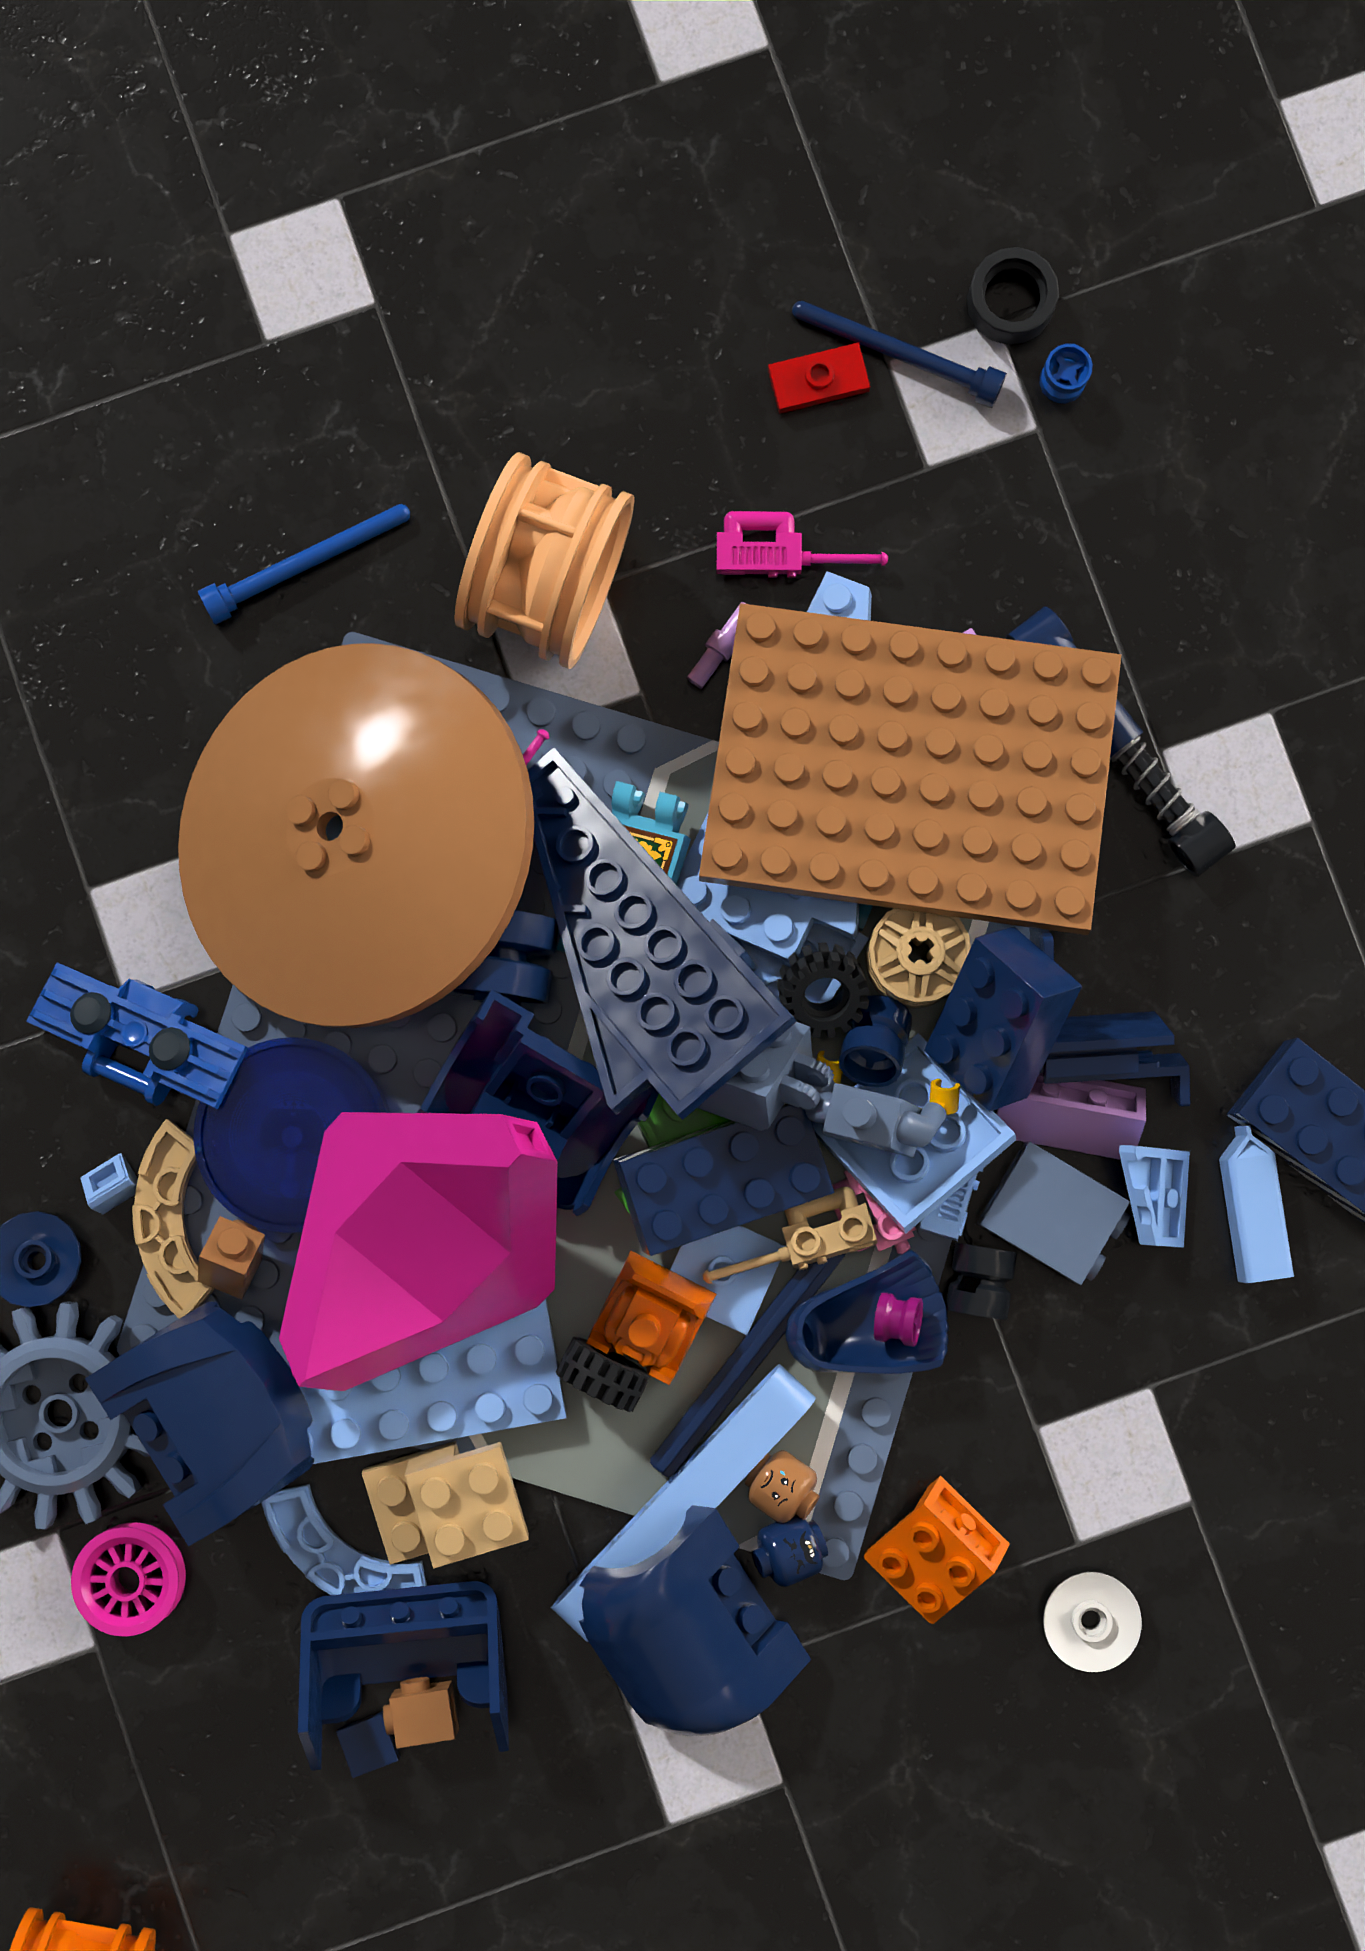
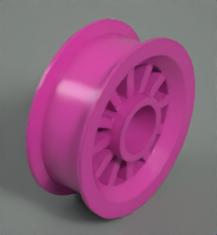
(84, 1579)

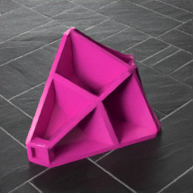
(417, 1240)

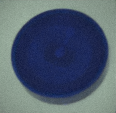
(271, 1124)

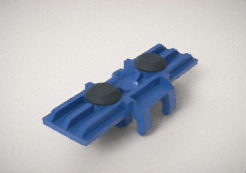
(140, 1019)

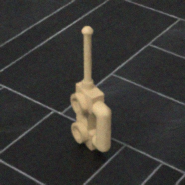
(817, 1244)

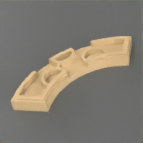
(160, 1220)

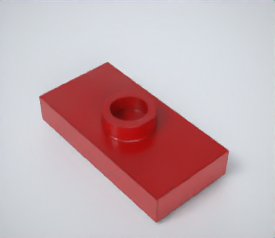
(818, 378)

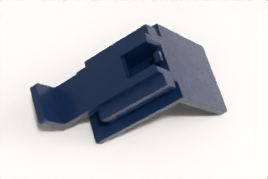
(1108, 1043)

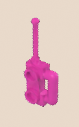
(776, 557)

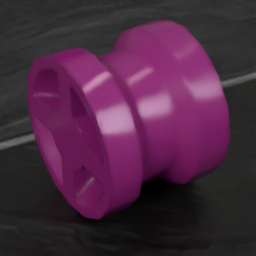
(898, 1319)

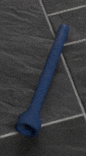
(981, 383)

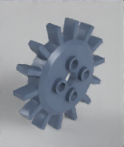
(73, 1458)

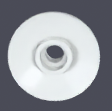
(1109, 1640)

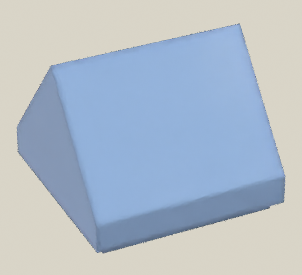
(109, 1184)

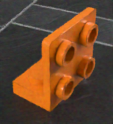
(938, 1552)

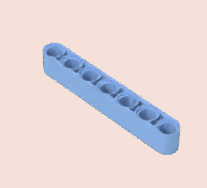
(702, 1480)

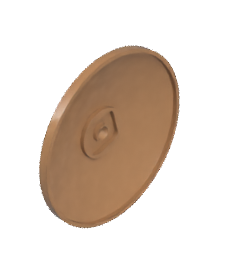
(425, 849)

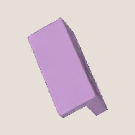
(1079, 1116)

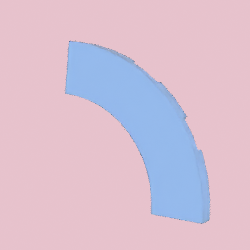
(325, 1556)

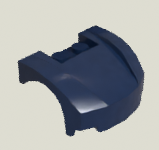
(212, 1415)

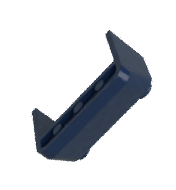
(399, 1638)

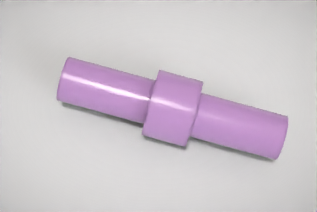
(718, 648)

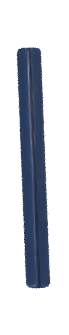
(739, 1367)

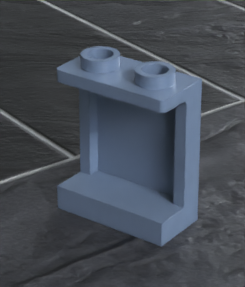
(1055, 1213)

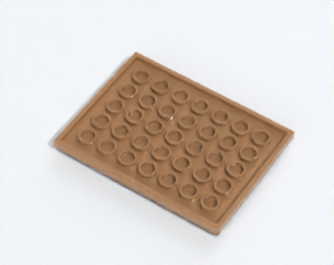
(912, 769)

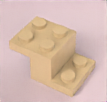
(445, 1504)

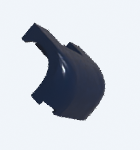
(519, 1074)
(690, 1633)

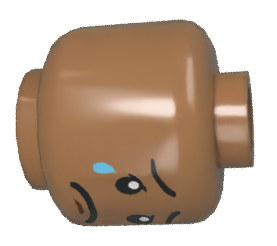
(782, 1487)

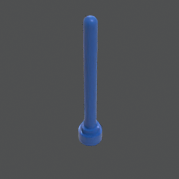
(222, 599)

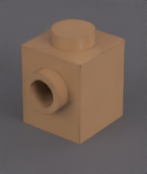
(231, 1256)
(421, 1713)

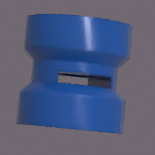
(1068, 364)

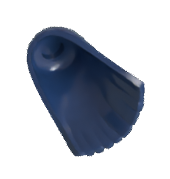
(837, 1325)

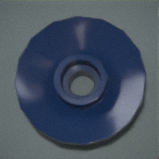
(24, 1239)

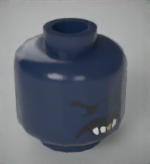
(790, 1551)

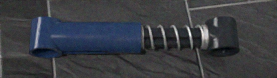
(1196, 838)

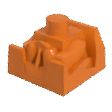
(651, 1317)

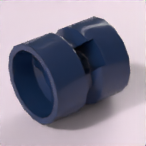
(876, 1045)

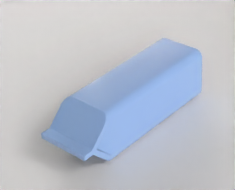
(1255, 1209)

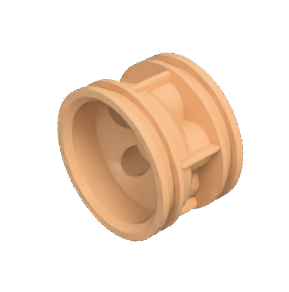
(543, 558)

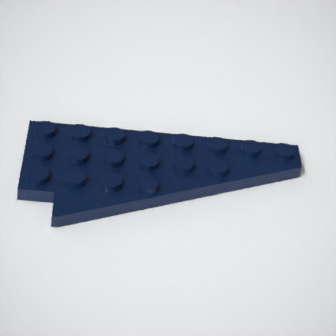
(649, 970)

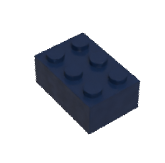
(1002, 1018)

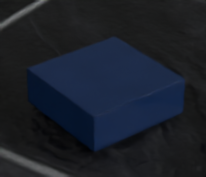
(367, 1745)

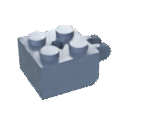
(772, 1079)

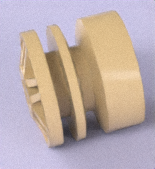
(917, 982)

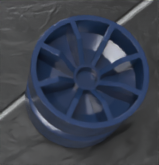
(507, 965)

